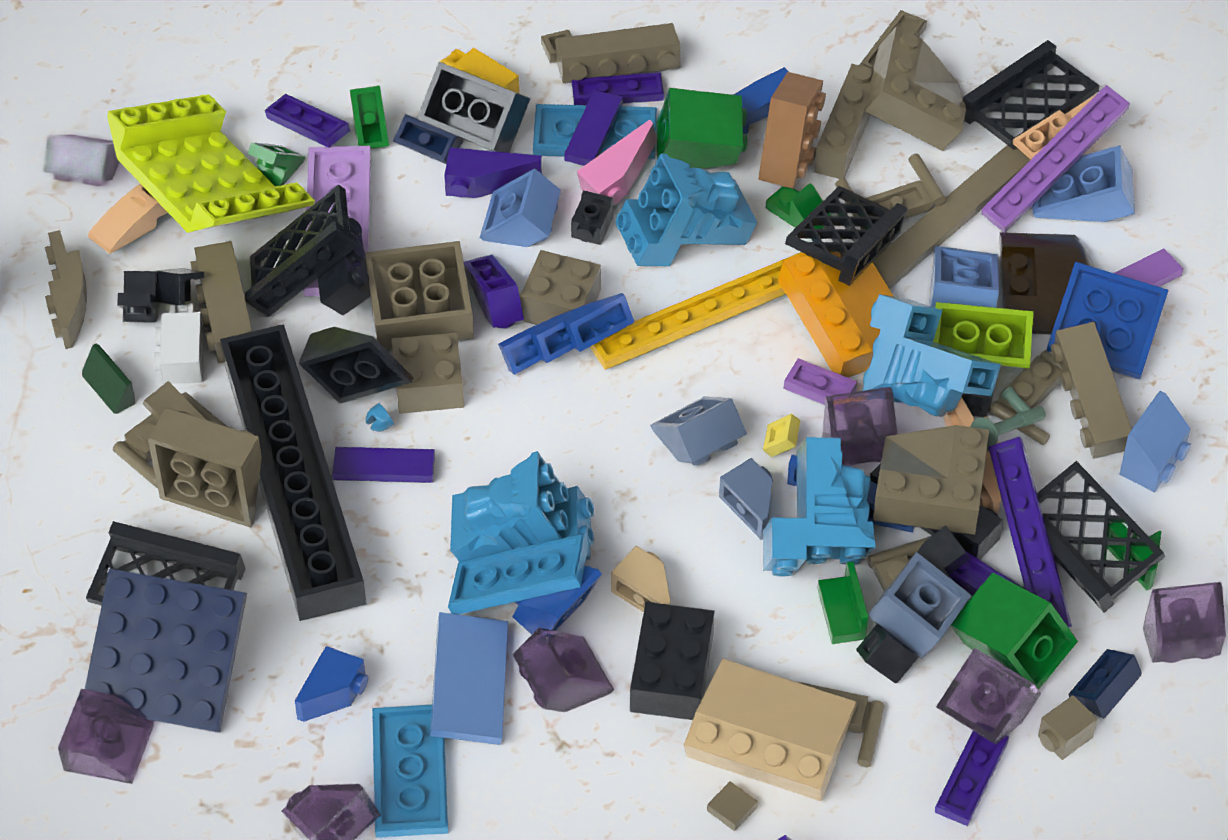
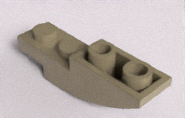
(67, 290)

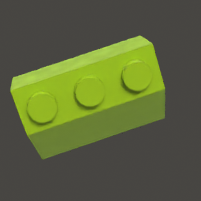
(987, 332)

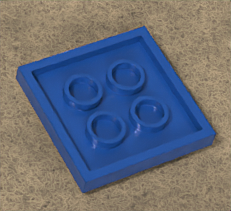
(1122, 311)

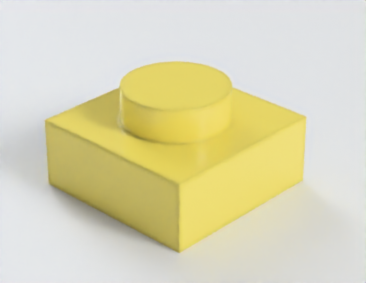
(781, 435)

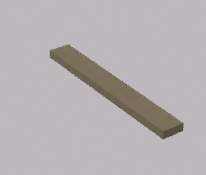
(950, 216)

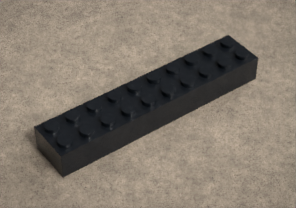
(293, 474)

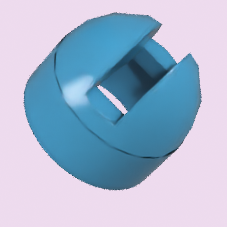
(379, 417)

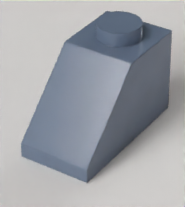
(748, 494)

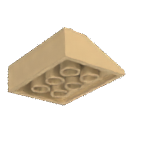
(769, 729)

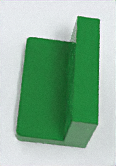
(844, 606)

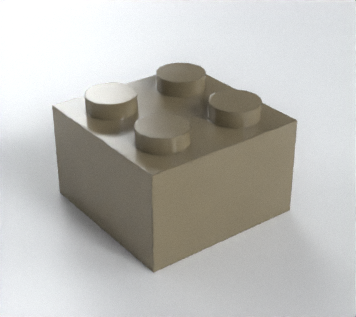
(558, 286)
(435, 369)

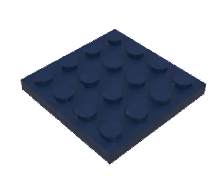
(167, 647)

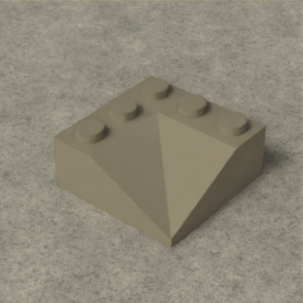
(915, 90)
(419, 292)
(206, 466)
(932, 478)

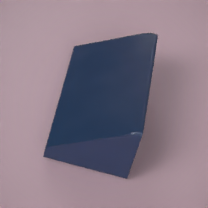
(426, 138)
(1107, 682)

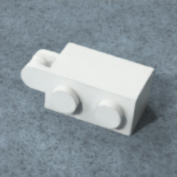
(180, 345)

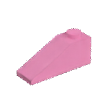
(619, 166)

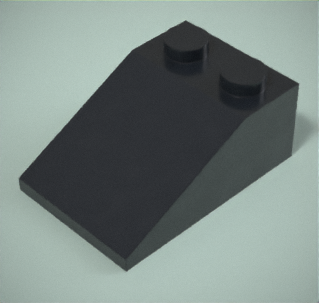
(351, 364)

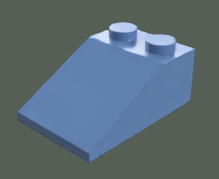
(1091, 189)
(964, 277)

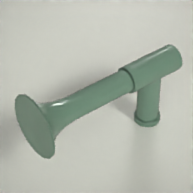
(1025, 417)

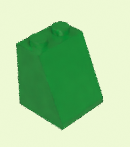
(702, 128)
(1015, 629)

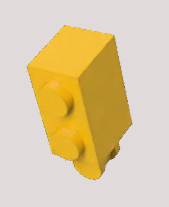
(483, 67)

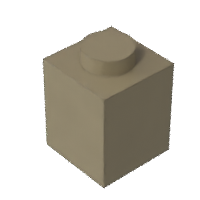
(1067, 727)

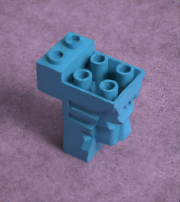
(683, 208)
(915, 366)
(518, 512)
(829, 513)

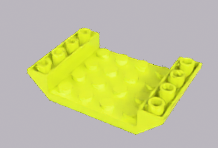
(193, 167)

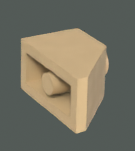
(640, 579)

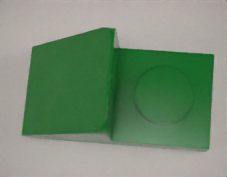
(369, 117)
(276, 161)
(794, 205)
(1138, 553)

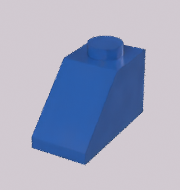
(331, 684)

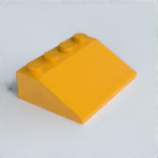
(834, 312)

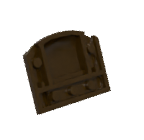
(1038, 272)

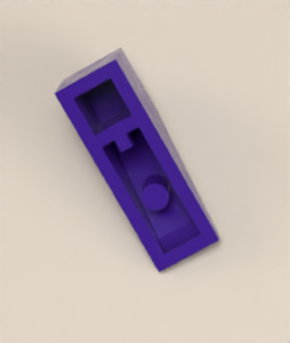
(481, 172)
(494, 291)

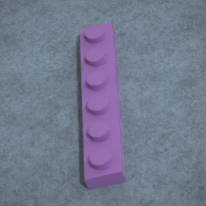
(1055, 158)

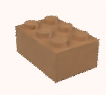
(791, 130)

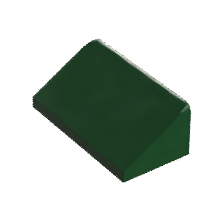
(108, 380)

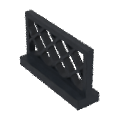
(1013, 82)
(867, 243)
(314, 256)
(167, 549)
(1072, 559)

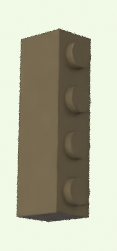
(618, 52)
(844, 124)
(221, 293)
(1092, 388)

